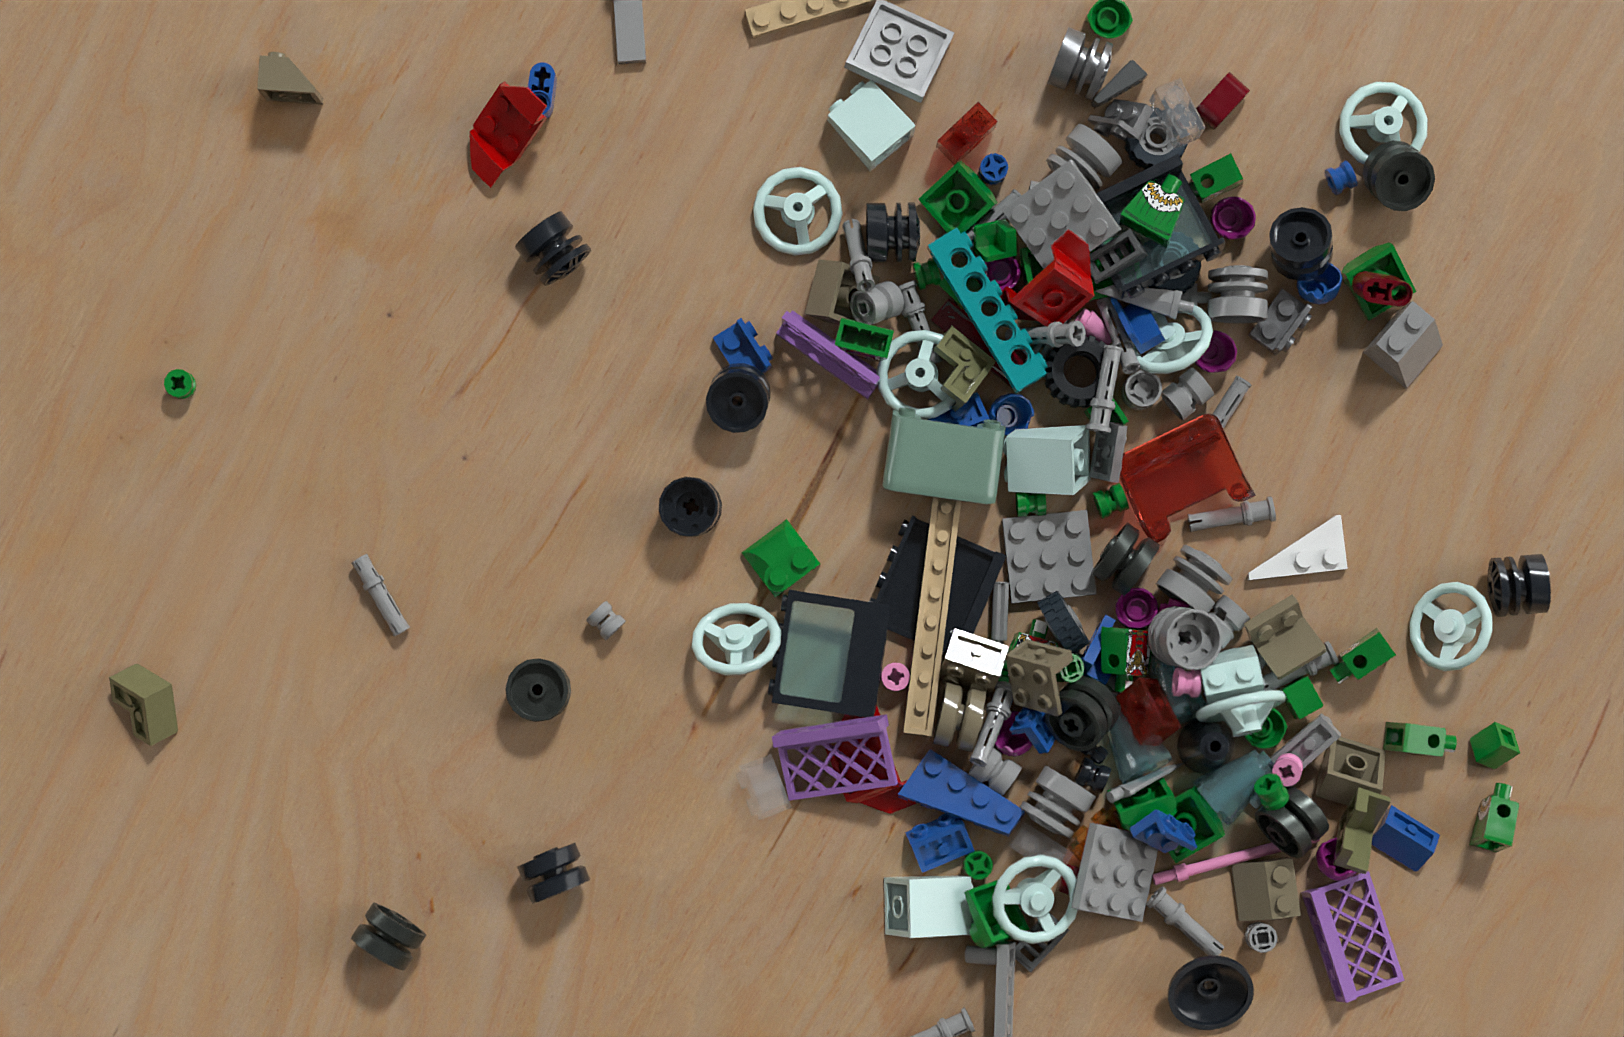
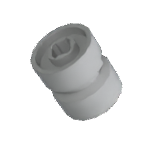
(878, 304)
(1141, 390)
(1187, 393)
(1229, 617)
(997, 772)

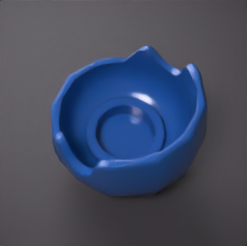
(1321, 288)
(1012, 411)

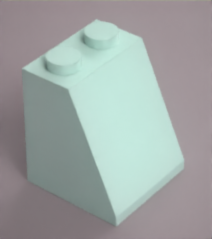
(870, 123)
(1047, 460)
(1232, 674)
(927, 906)

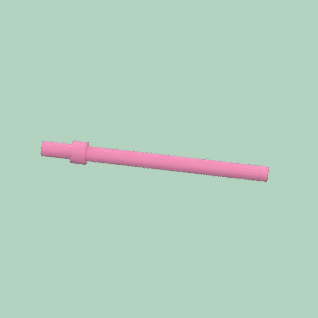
(1182, 872)

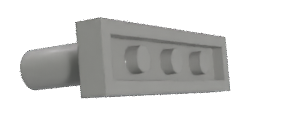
(629, 31)
(1307, 744)
(1004, 959)

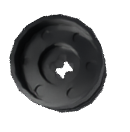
(891, 232)
(556, 252)
(675, 514)
(1520, 585)

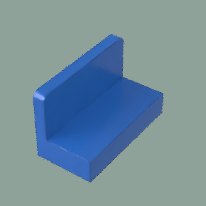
(1139, 325)
(1092, 655)
(1405, 839)

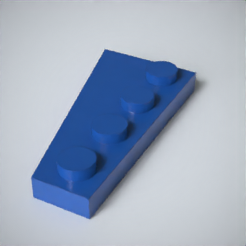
(951, 790)

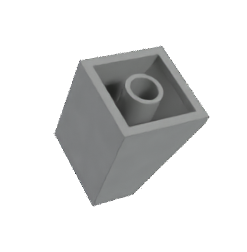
(1406, 344)

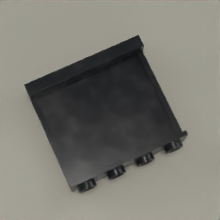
(971, 582)

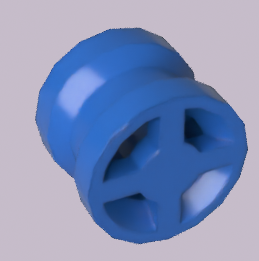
(993, 163)
(1341, 177)

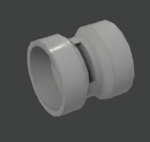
(610, 625)
(1256, 933)

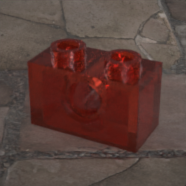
(966, 133)
(1148, 711)

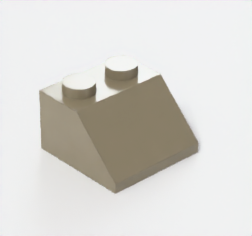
(284, 82)
(832, 292)
(1350, 766)
(1266, 889)

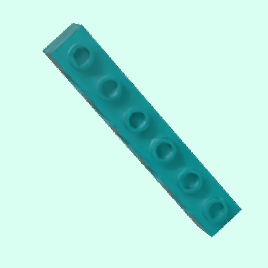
(959, 243)

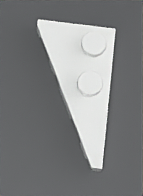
(1314, 553)

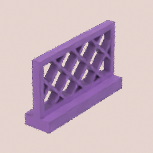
(825, 353)
(831, 733)
(1333, 950)

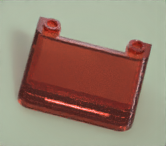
(1181, 471)

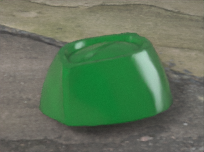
(1109, 18)
(1271, 733)

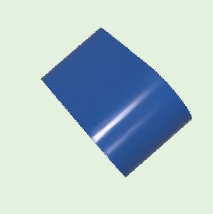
(549, 85)

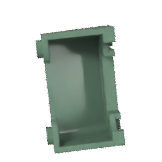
(943, 458)

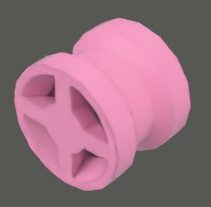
(891, 676)
(1186, 682)
(1290, 764)

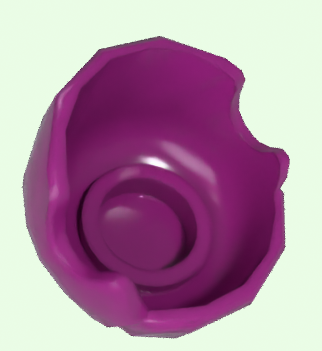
(1233, 217)
(1004, 272)
(1219, 355)
(1136, 609)
(1012, 744)
(1325, 861)

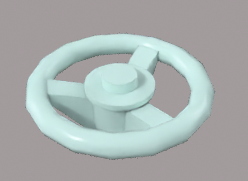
(1384, 123)
(797, 210)
(1179, 348)
(919, 374)
(1452, 627)
(737, 639)
(1243, 712)
(1035, 898)

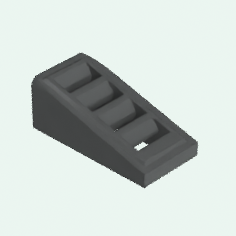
(1124, 80)
(1119, 242)
(1045, 948)

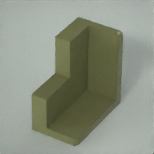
(969, 362)
(147, 700)
(1357, 829)

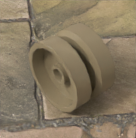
(955, 716)

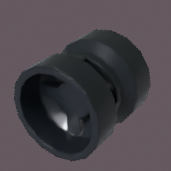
(1086, 773)

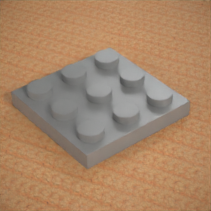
(899, 50)
(1059, 204)
(1048, 556)
(1114, 873)

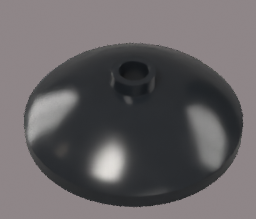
(1210, 1003)

